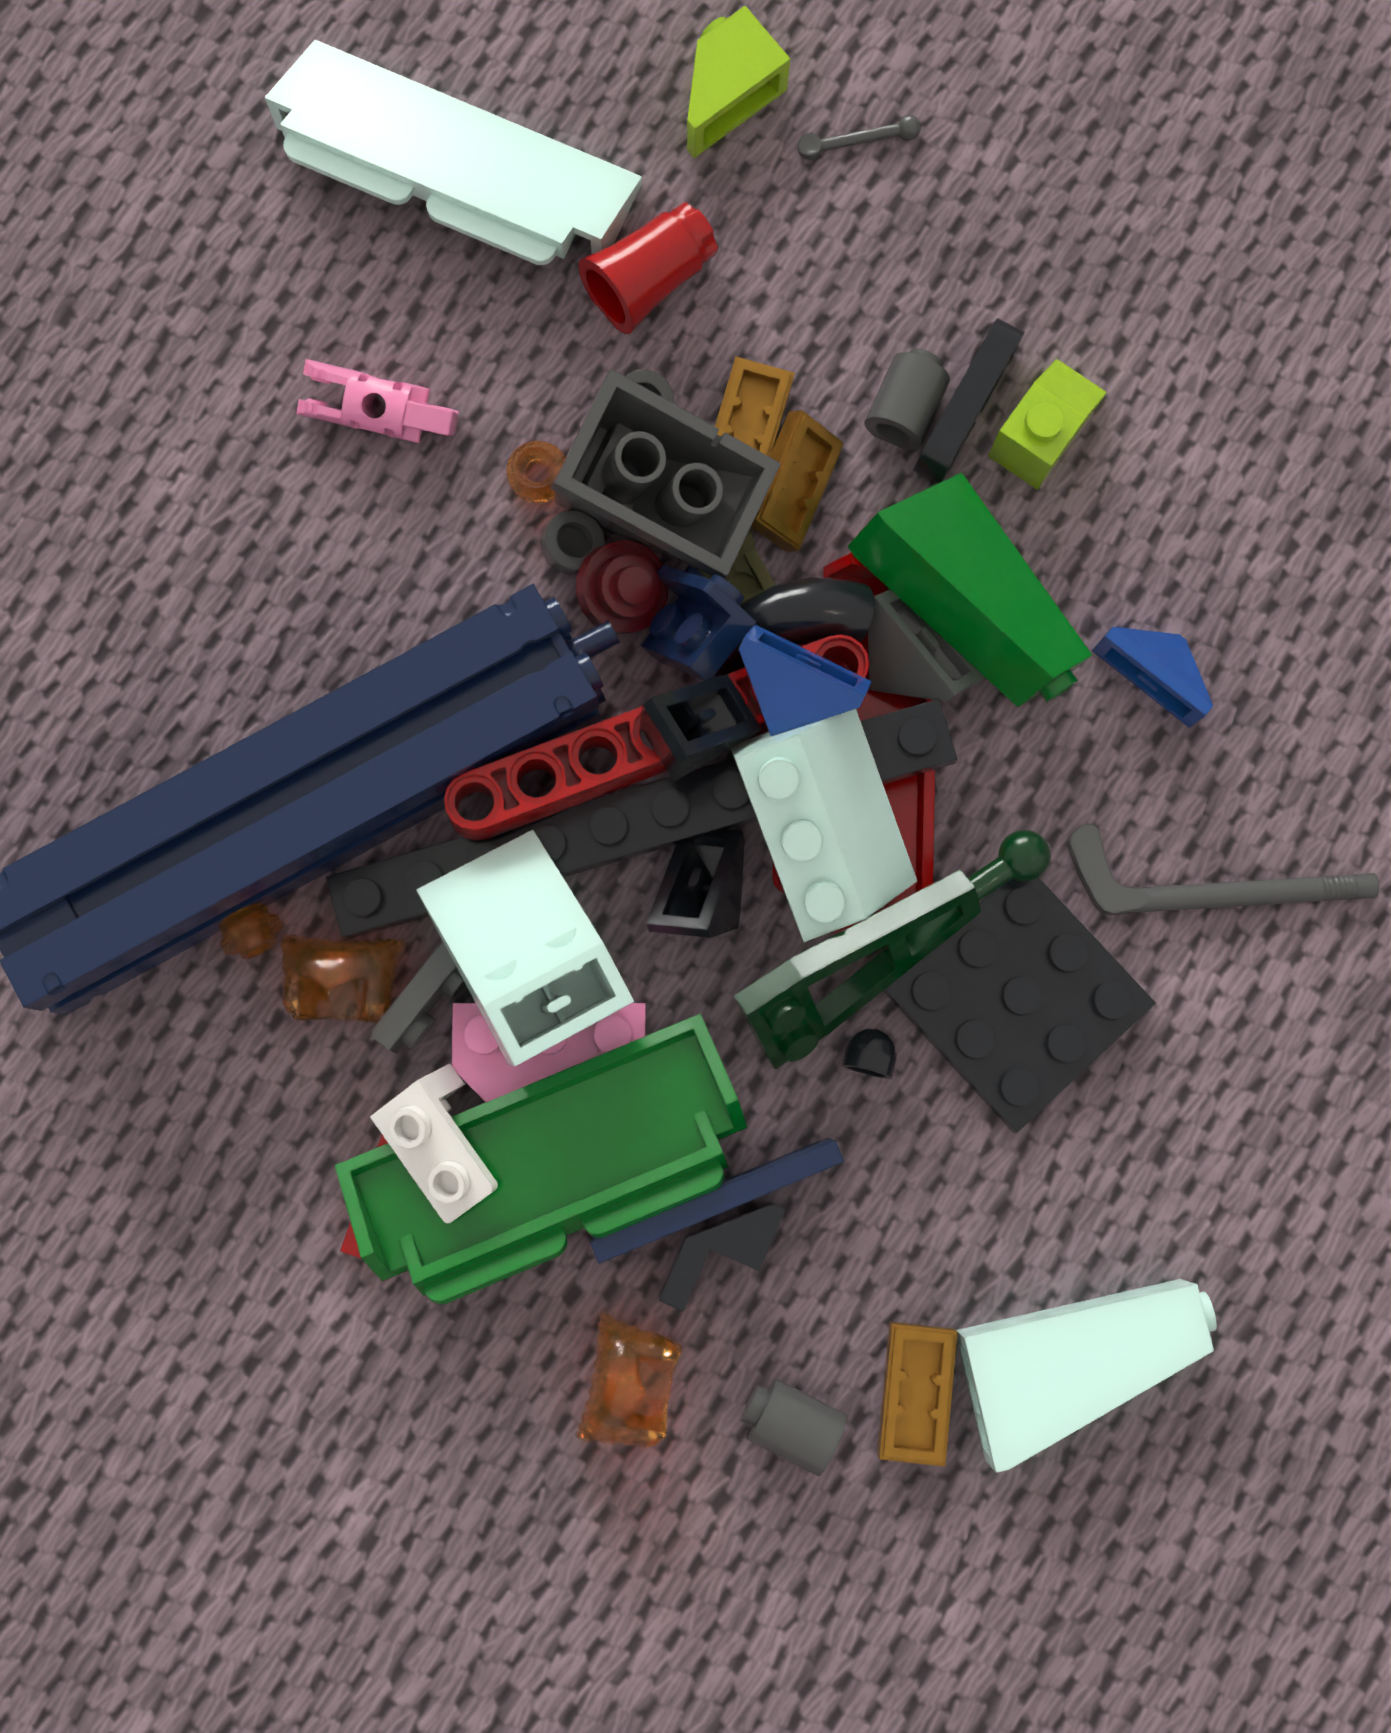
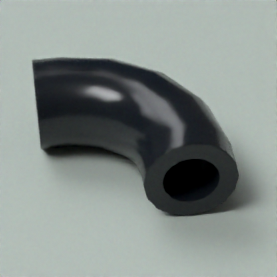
(809, 612)

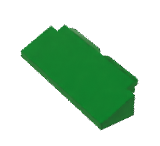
(567, 1154)

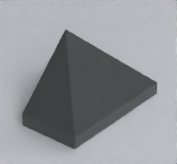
(912, 657)

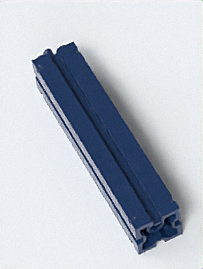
(291, 800)

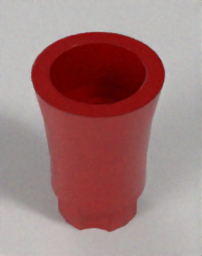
(647, 265)

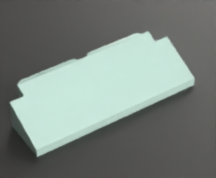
(465, 162)

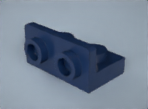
(700, 626)

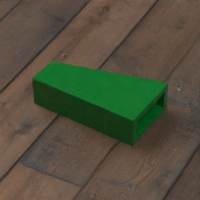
(973, 589)

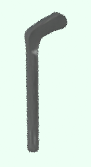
(1114, 899)

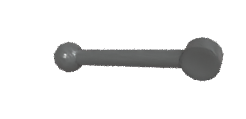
(811, 145)

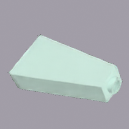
(1073, 1363)

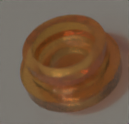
(525, 457)
(249, 931)

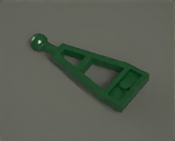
(780, 1003)

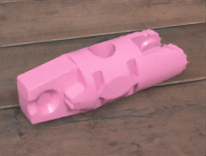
(405, 411)

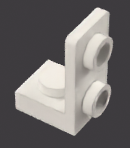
(433, 1145)

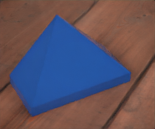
(1160, 668)
(796, 684)

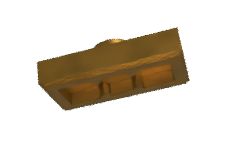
(754, 403)
(806, 460)
(917, 1394)

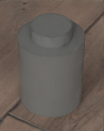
(908, 399)
(794, 1425)

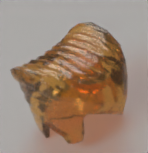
(339, 977)
(629, 1385)

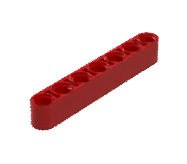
(574, 783)

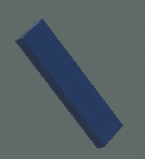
(730, 1194)

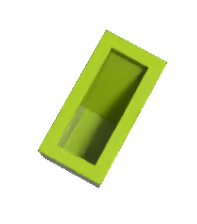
(733, 77)
(1045, 423)

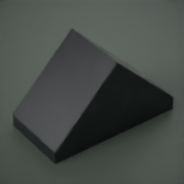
(696, 724)

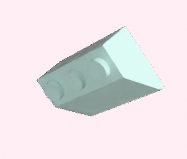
(825, 822)

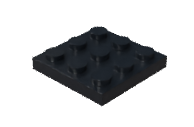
(1020, 1000)

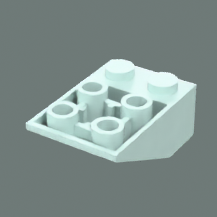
(524, 948)

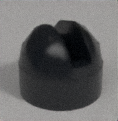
(871, 1054)

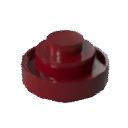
(621, 586)

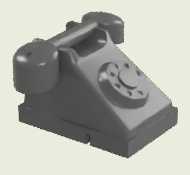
(654, 479)

